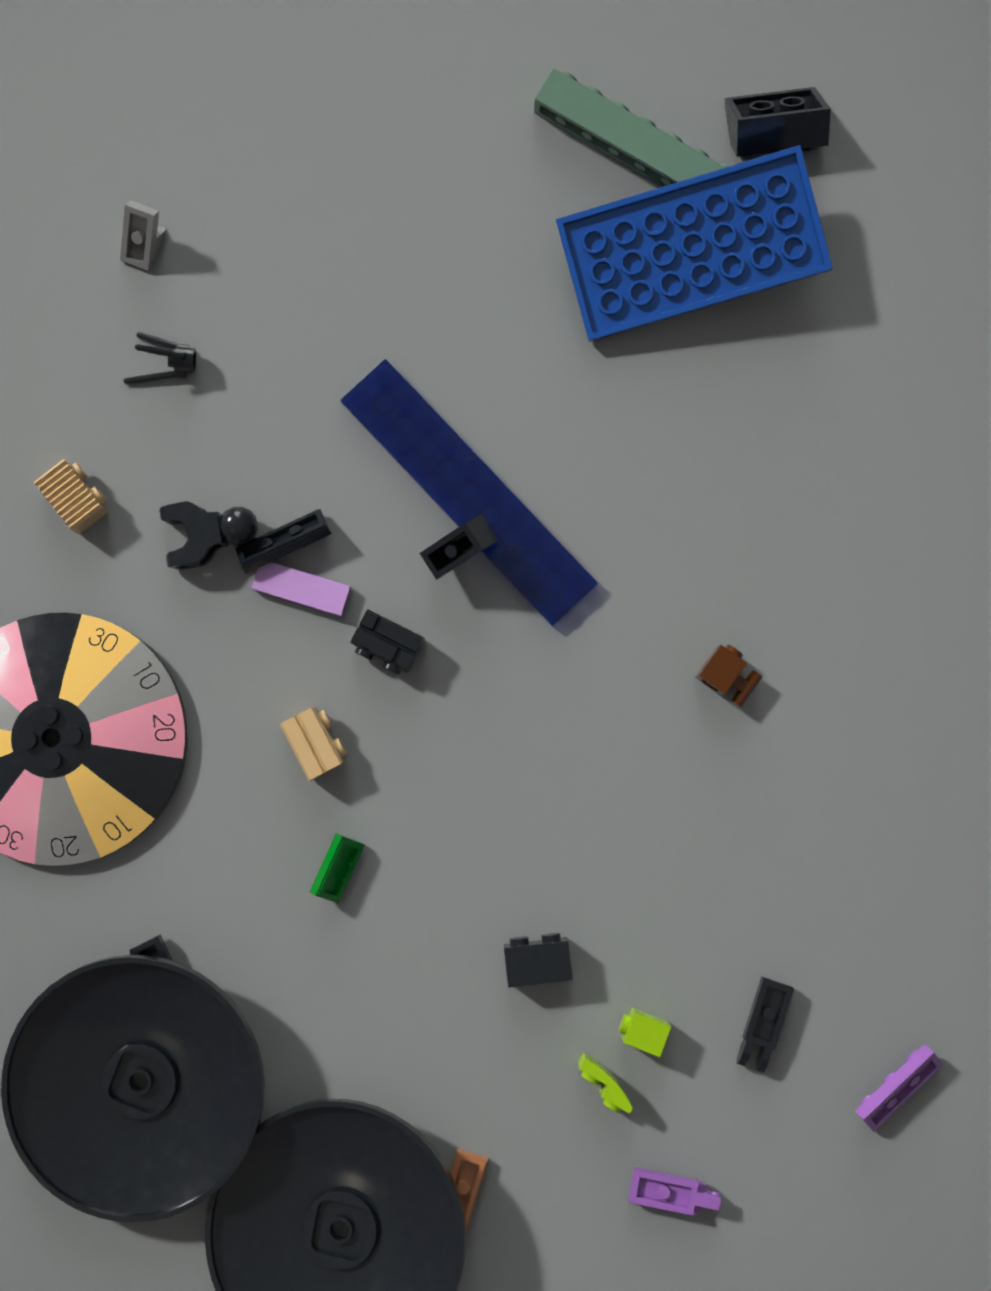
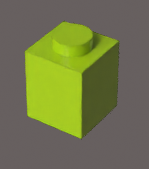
(644, 1031)

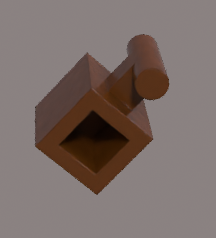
(723, 672)

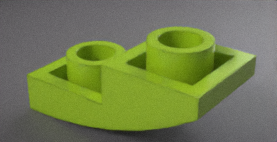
(611, 1090)

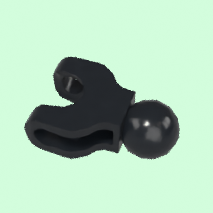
(207, 532)

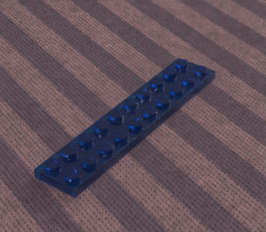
(466, 488)

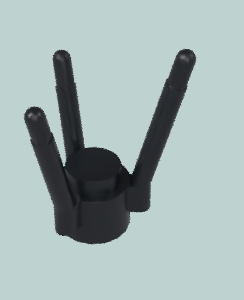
(180, 358)

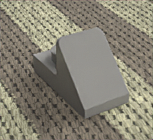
(140, 235)

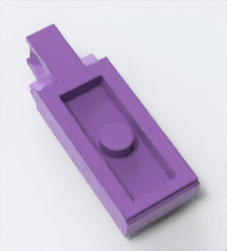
(671, 1192)

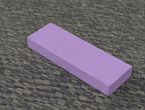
(302, 588)

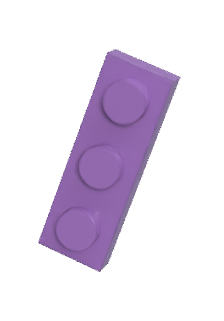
(899, 1087)

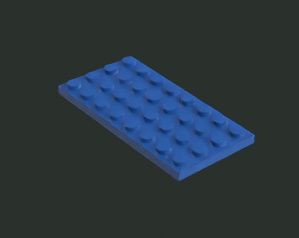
(694, 243)

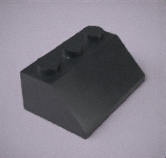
(777, 121)

